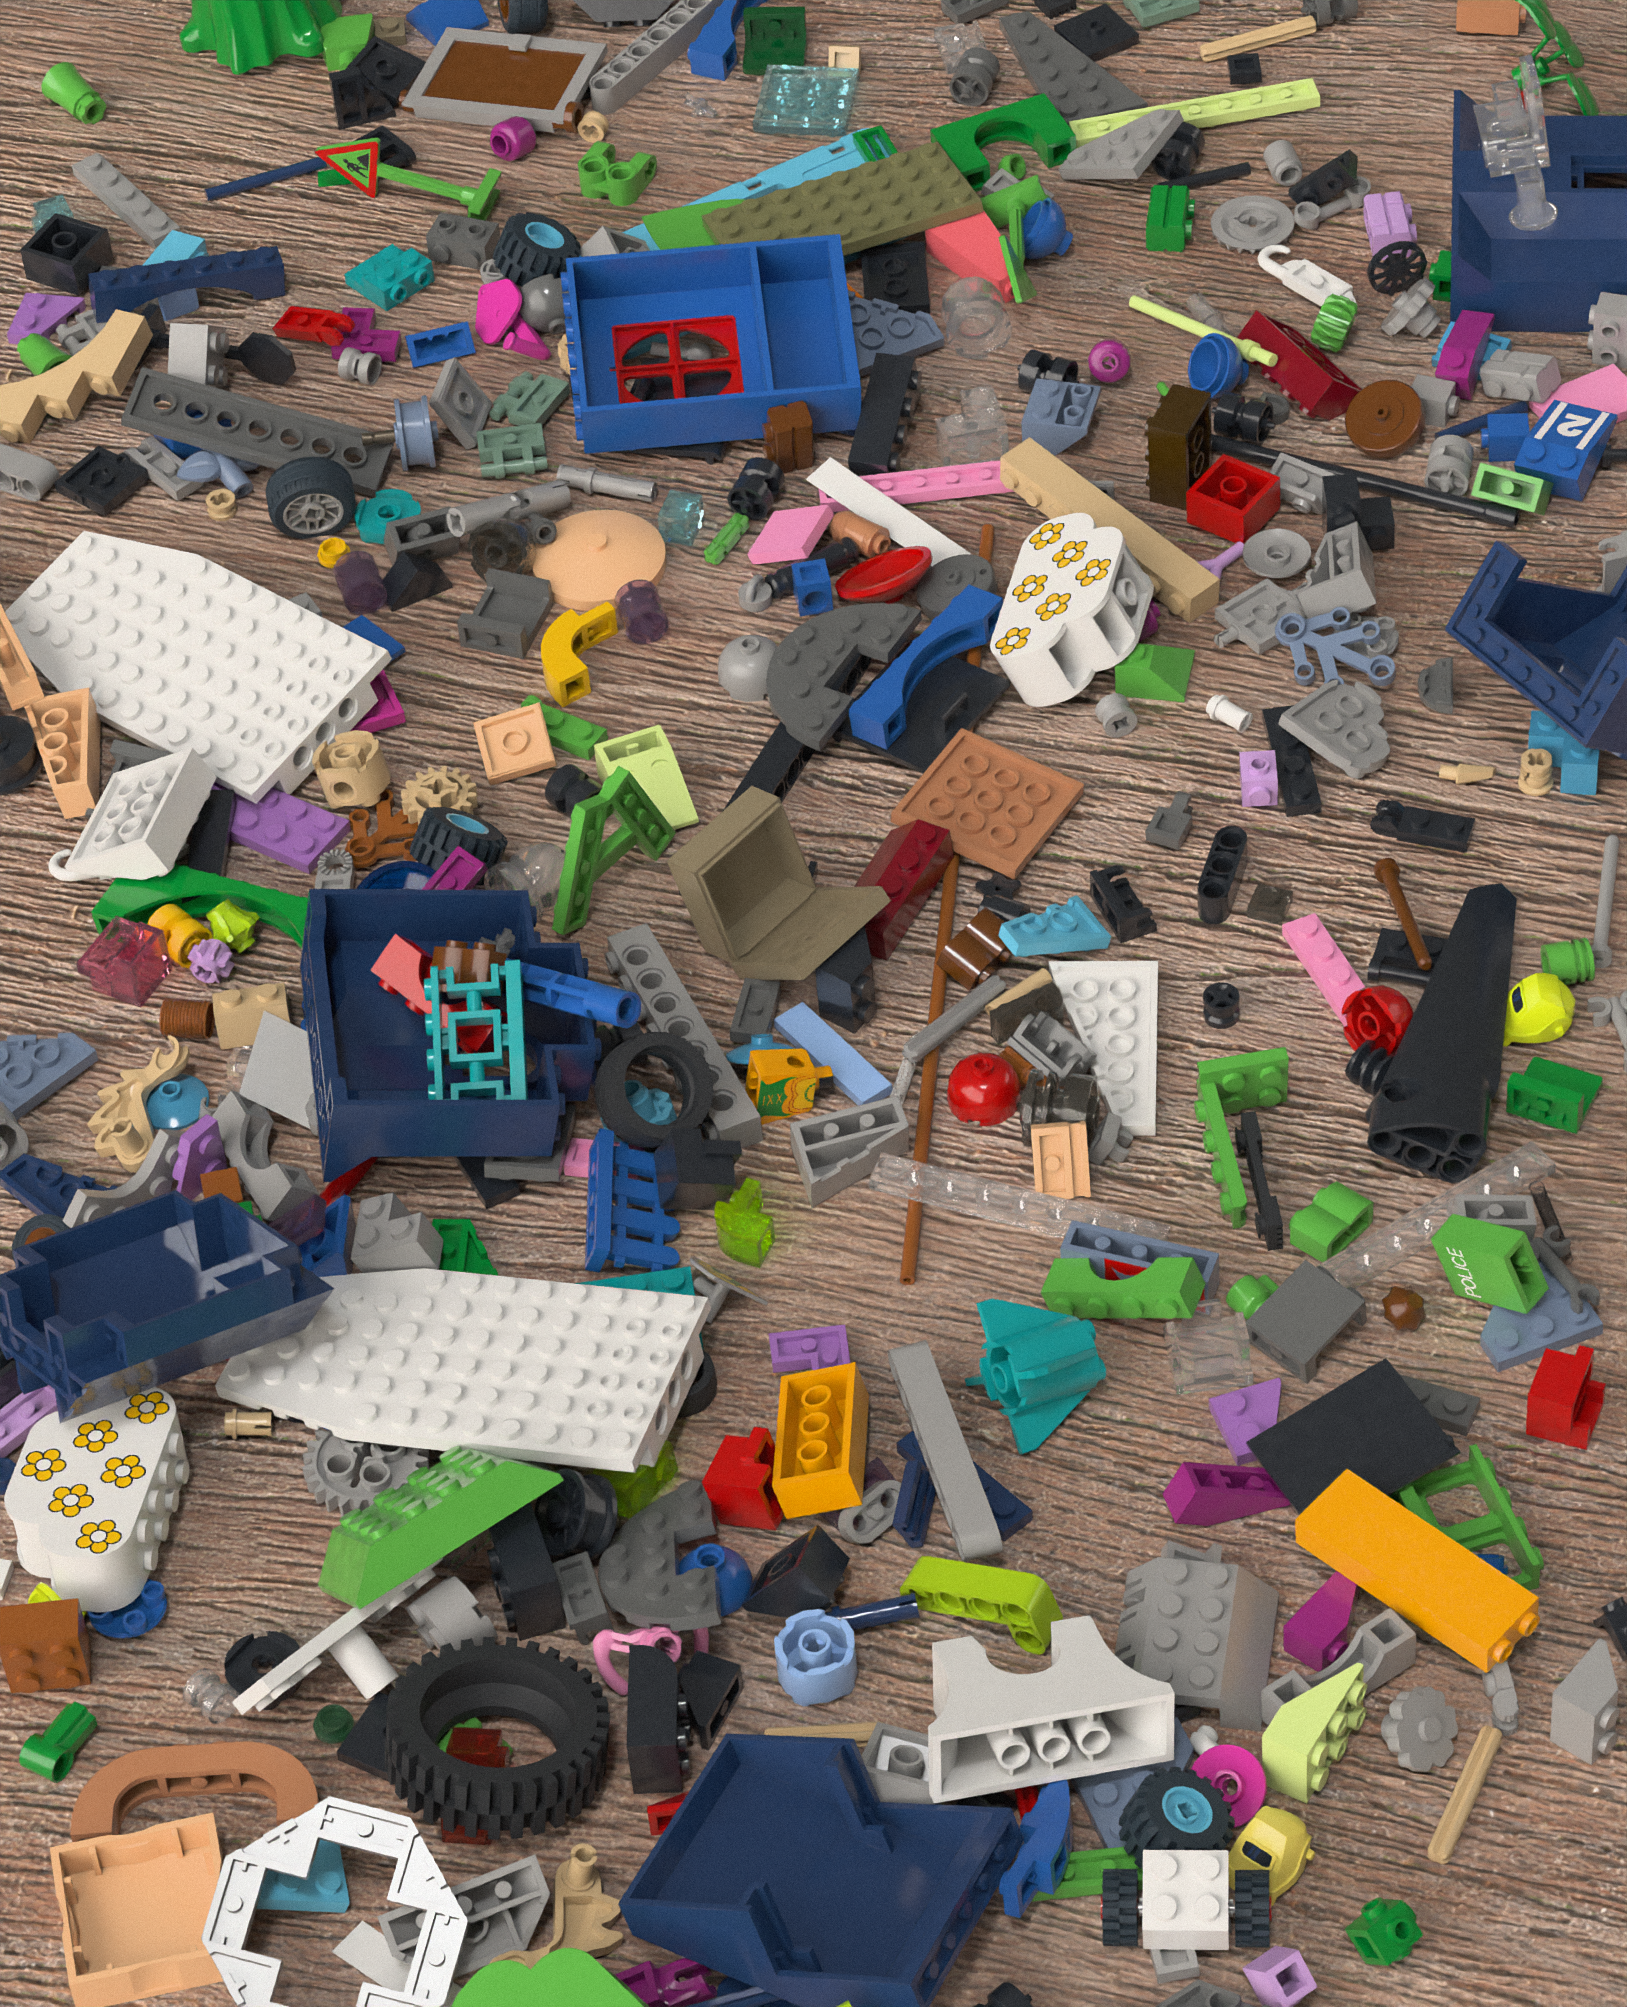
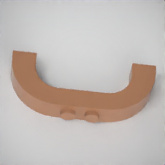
(191, 1772)

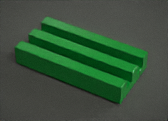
(868, 135)

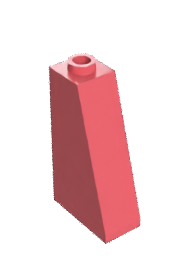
(971, 249)

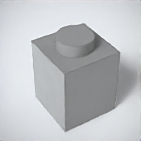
(1438, 399)

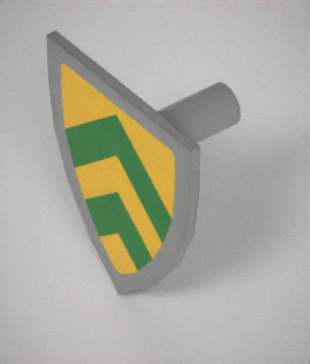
(718, 1292)

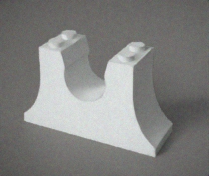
(1042, 1726)

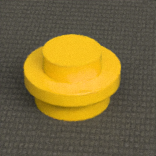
(331, 550)

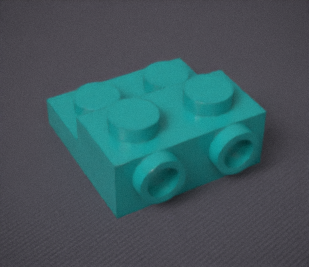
(391, 276)

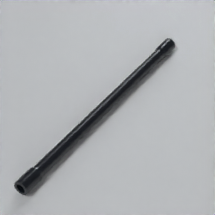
(1487, 511)

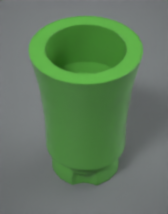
(72, 92)
(40, 354)

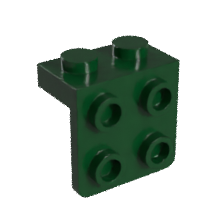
(774, 38)

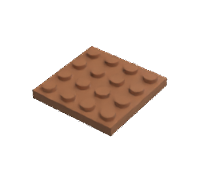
(990, 801)

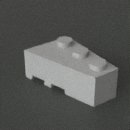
(1341, 574)

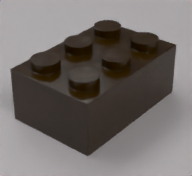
(1178, 445)

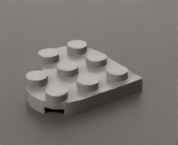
(1341, 726)

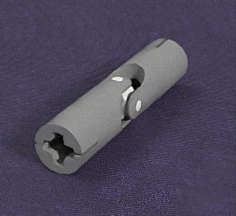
(513, 505)

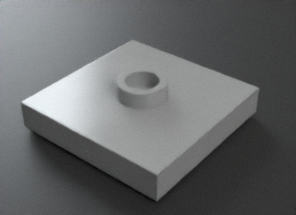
(460, 403)

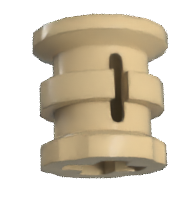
(1536, 772)

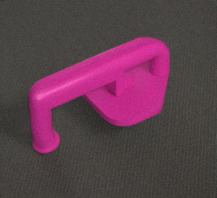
(497, 310)

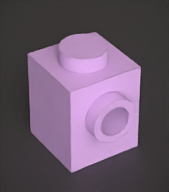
(1258, 778)
(1280, 1977)

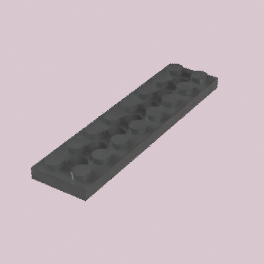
(248, 414)

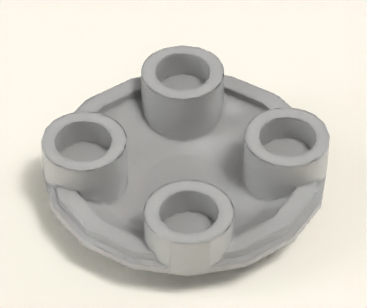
(1387, 642)

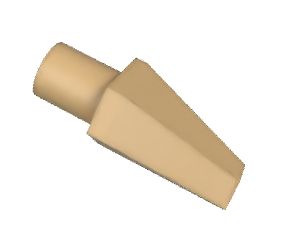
(1466, 773)

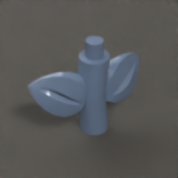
(210, 465)

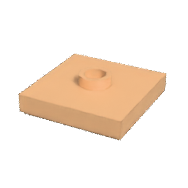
(514, 744)

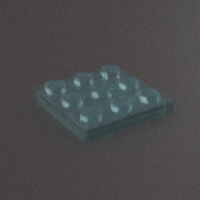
(806, 100)

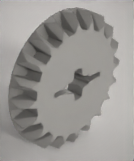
(1233, 221)

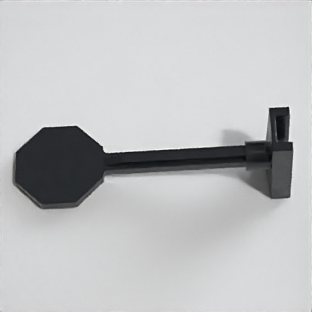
(258, 352)

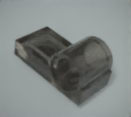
(1008, 1016)

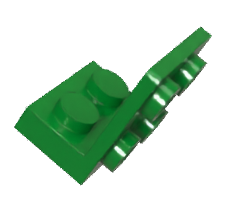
(1552, 1094)

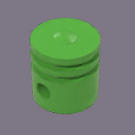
(1569, 960)

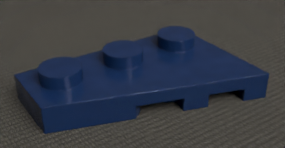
(44, 1185)

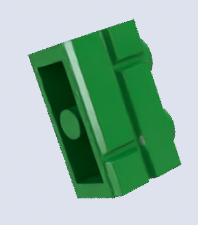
(1169, 218)

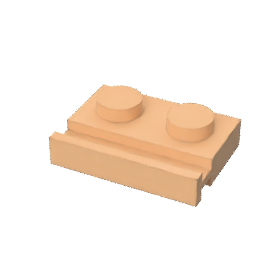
(1061, 1159)

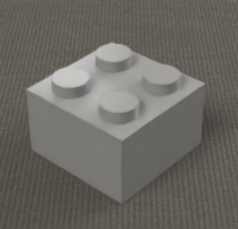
(198, 353)

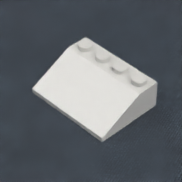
(144, 818)

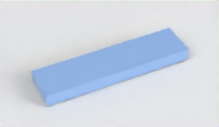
(825, 1047)

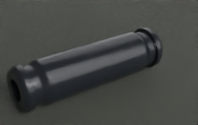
(836, 556)

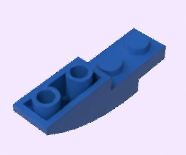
(1045, 1850)

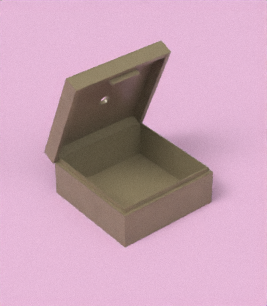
(758, 898)

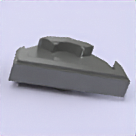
(1436, 686)

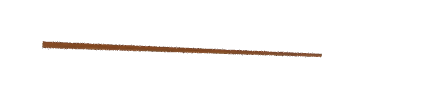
(936, 1009)

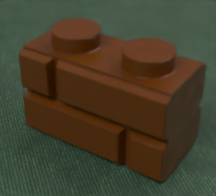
(789, 437)

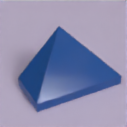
(440, 344)

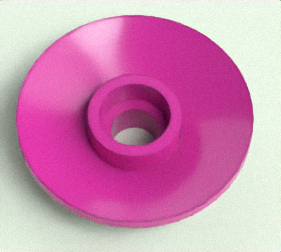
(1235, 1763)

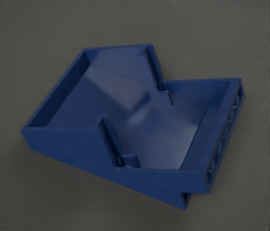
(811, 1883)

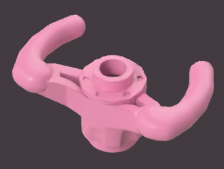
(667, 1641)

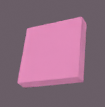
(790, 534)

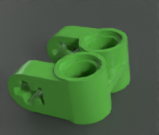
(619, 180)

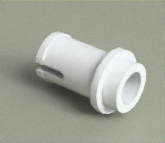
(1229, 713)

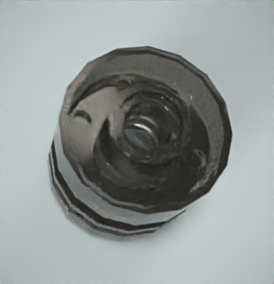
(1055, 1105)

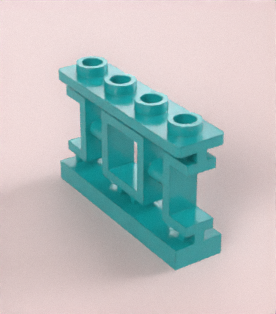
(506, 1036)

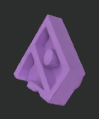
(42, 315)
(198, 1153)
(1245, 1415)

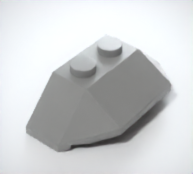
(500, 1913)

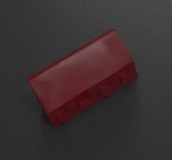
(1301, 368)
(907, 870)

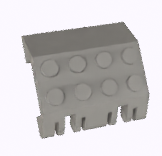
(1202, 1632)

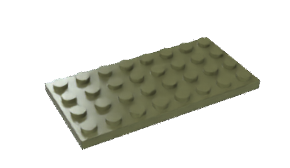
(861, 204)

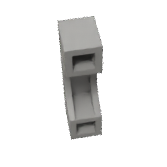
(244, 1137)
(1383, 1647)

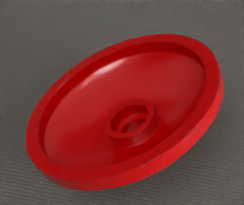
(885, 575)

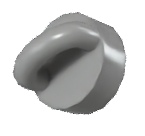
(755, 594)

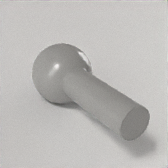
(696, 351)

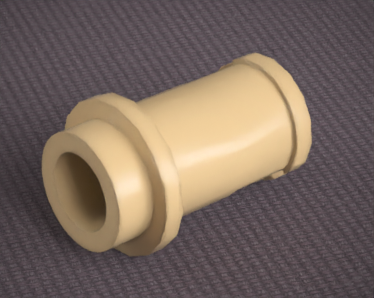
(248, 1423)

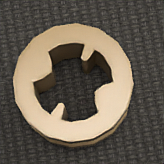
(593, 134)
(221, 505)

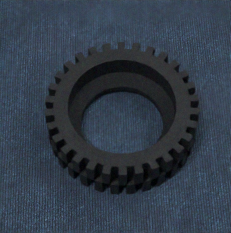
(503, 1683)

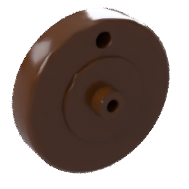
(1385, 419)

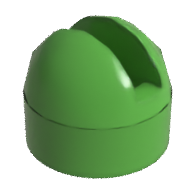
(1013, 164)

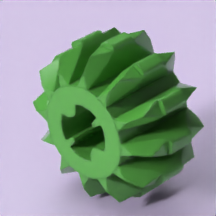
(1334, 322)

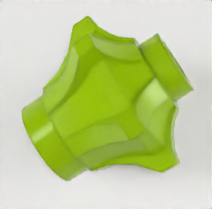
(232, 925)

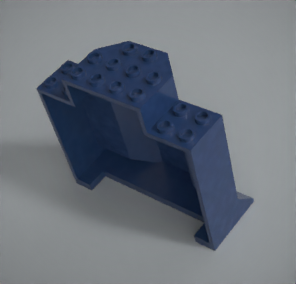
(1549, 274)
(374, 1048)

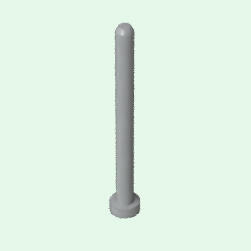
(1601, 952)

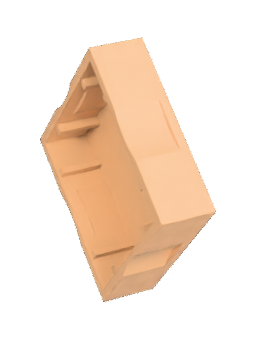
(138, 1910)

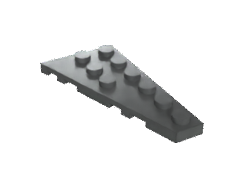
(1063, 72)

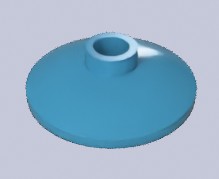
(758, 1042)
(176, 1102)

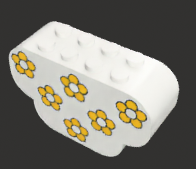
(1069, 609)
(99, 1498)

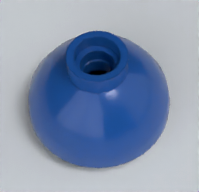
(1045, 230)
(1216, 365)
(732, 1570)

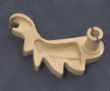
(124, 1119)
(579, 1911)

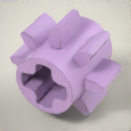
(210, 960)

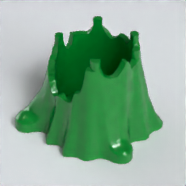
(257, 30)

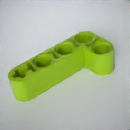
(986, 1594)

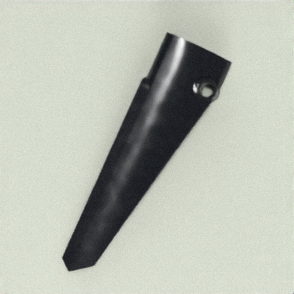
(1448, 1064)

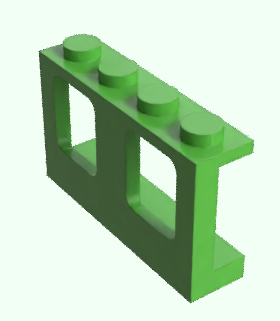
(1479, 1533)

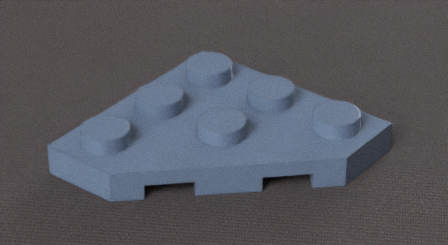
(888, 330)
(39, 1067)
(1519, 1337)
(1109, 1792)

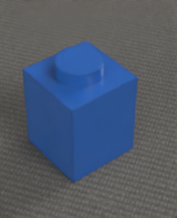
(1504, 435)

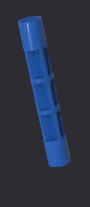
(579, 996)

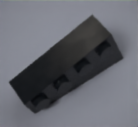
(885, 415)

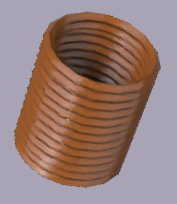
(186, 1018)

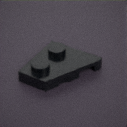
(357, 99)

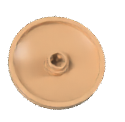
(597, 556)

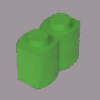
(1330, 1221)

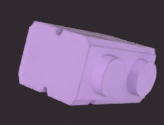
(1388, 221)

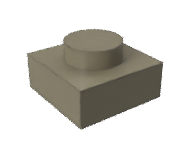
(391, 30)

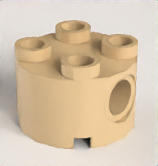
(351, 769)

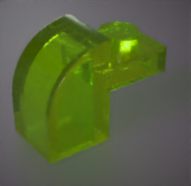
(741, 1228)

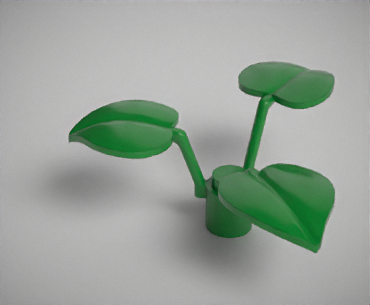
(1554, 29)

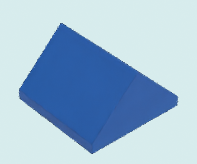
(436, 15)
(331, 1250)

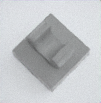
(1108, 1141)

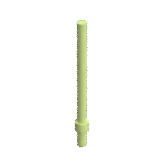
(1249, 349)

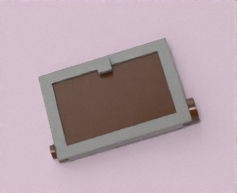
(502, 76)

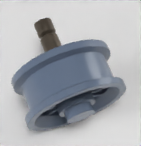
(411, 432)

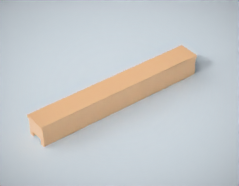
(16, 672)

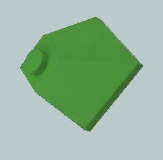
(1155, 673)

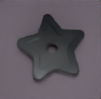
(998, 882)

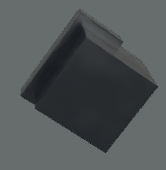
(694, 1172)

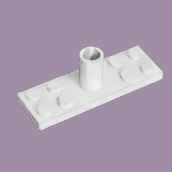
(348, 1646)

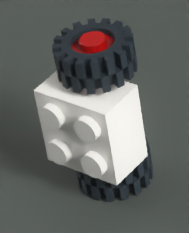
(1185, 1903)

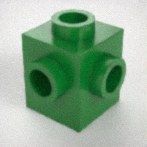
(1384, 1931)

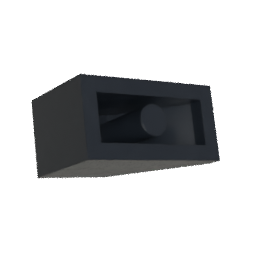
(711, 1692)

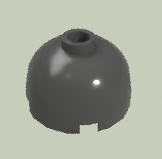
(543, 304)

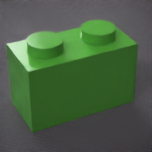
(1512, 489)

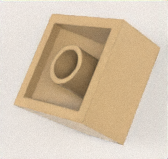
(241, 1011)

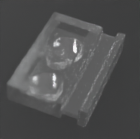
(955, 40)

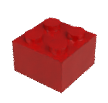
(1233, 499)

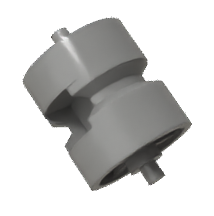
(1449, 464)

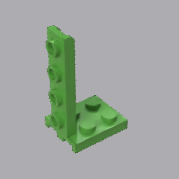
(1228, 1087)

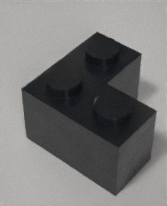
(1344, 506)

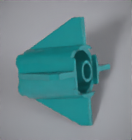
(1036, 1366)

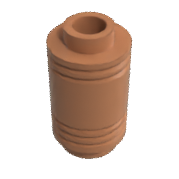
(867, 535)

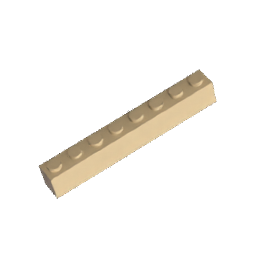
(1059, 491)

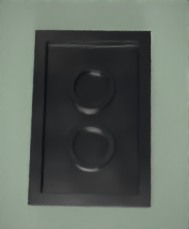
(897, 275)

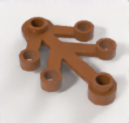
(367, 849)

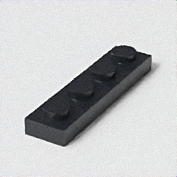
(1293, 766)

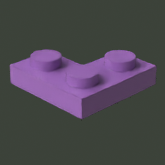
(809, 1348)

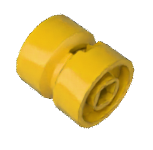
(180, 932)

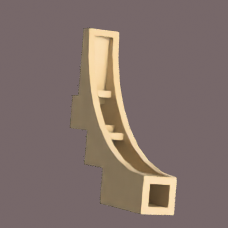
(62, 391)

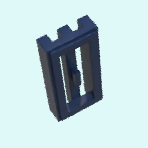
(914, 1504)

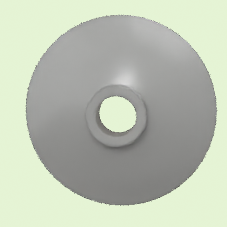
(1276, 553)

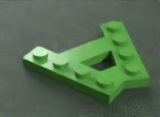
(589, 859)

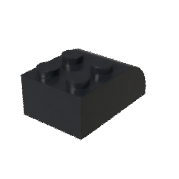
(525, 1575)
(656, 1723)

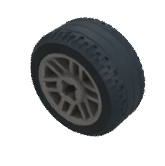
(310, 497)

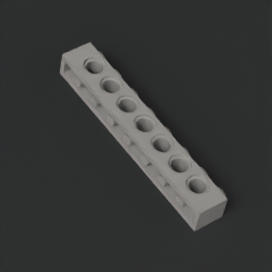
(669, 1009)

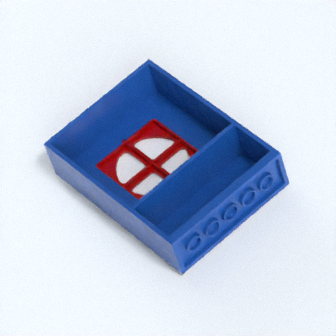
(768, 302)

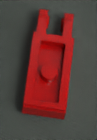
(313, 325)

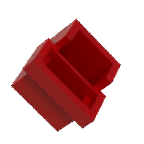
(1564, 1399)
(742, 1481)

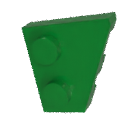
(462, 1248)

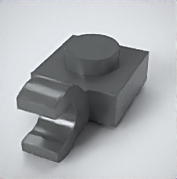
(1171, 825)

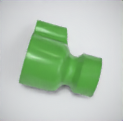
(1250, 1294)

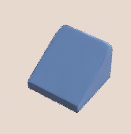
(178, 303)

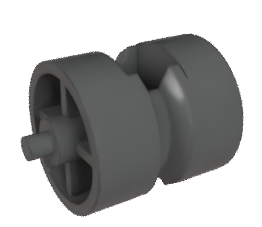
(1326, 10)
(974, 76)

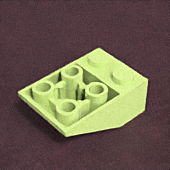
(654, 767)
(1313, 1733)

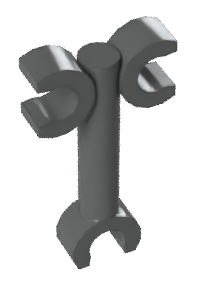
(1549, 1252)

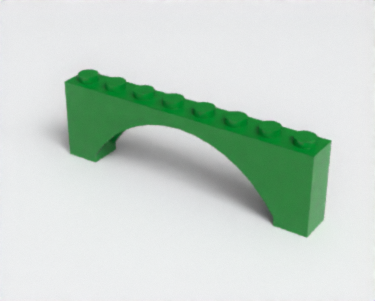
(140, 899)

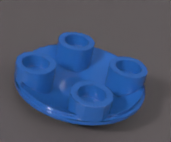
(136, 1617)

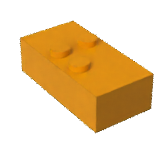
(821, 1440)

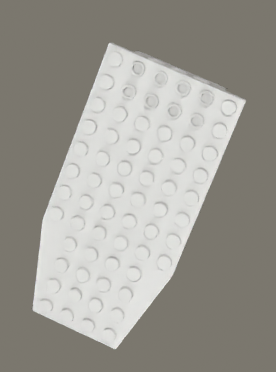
(196, 659)
(484, 1366)

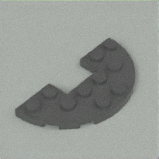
(819, 653)
(642, 1564)

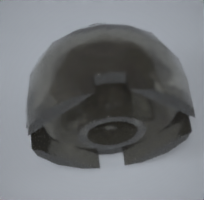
(502, 546)

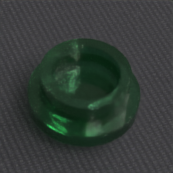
(333, 1724)

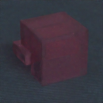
(127, 961)

